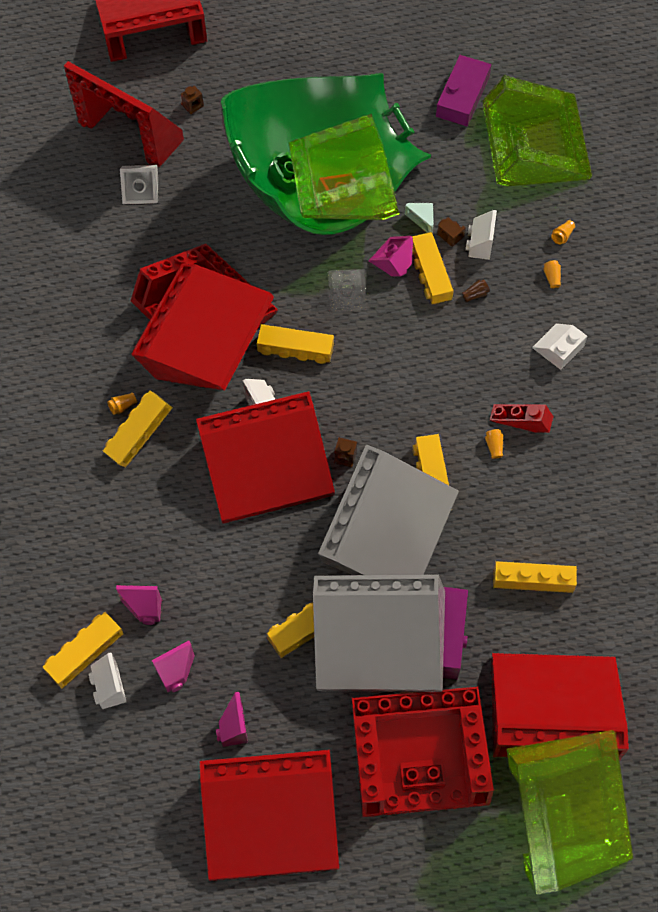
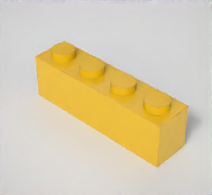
(431, 269)
(295, 343)
(137, 428)
(430, 457)
(535, 577)
(293, 632)
(83, 649)

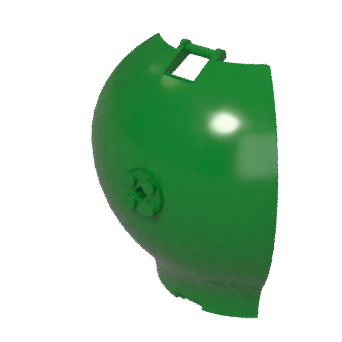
(270, 114)

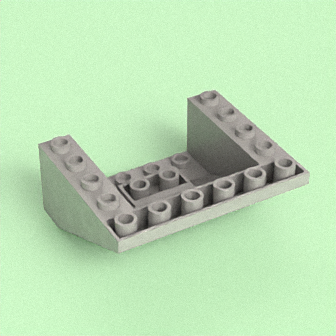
(387, 518)
(379, 633)

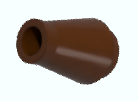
(477, 290)

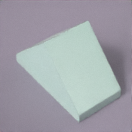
(421, 214)

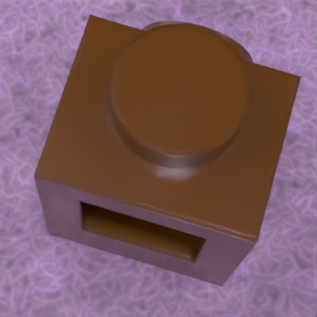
(190, 95)
(450, 231)
(345, 452)

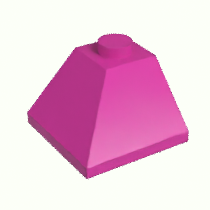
(394, 255)
(142, 602)
(175, 666)
(232, 724)

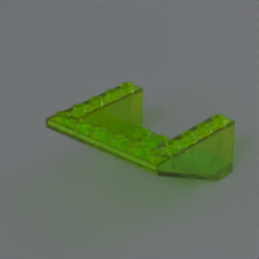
(534, 134)
(344, 173)
(571, 809)

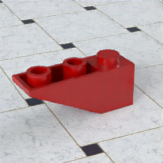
(523, 416)

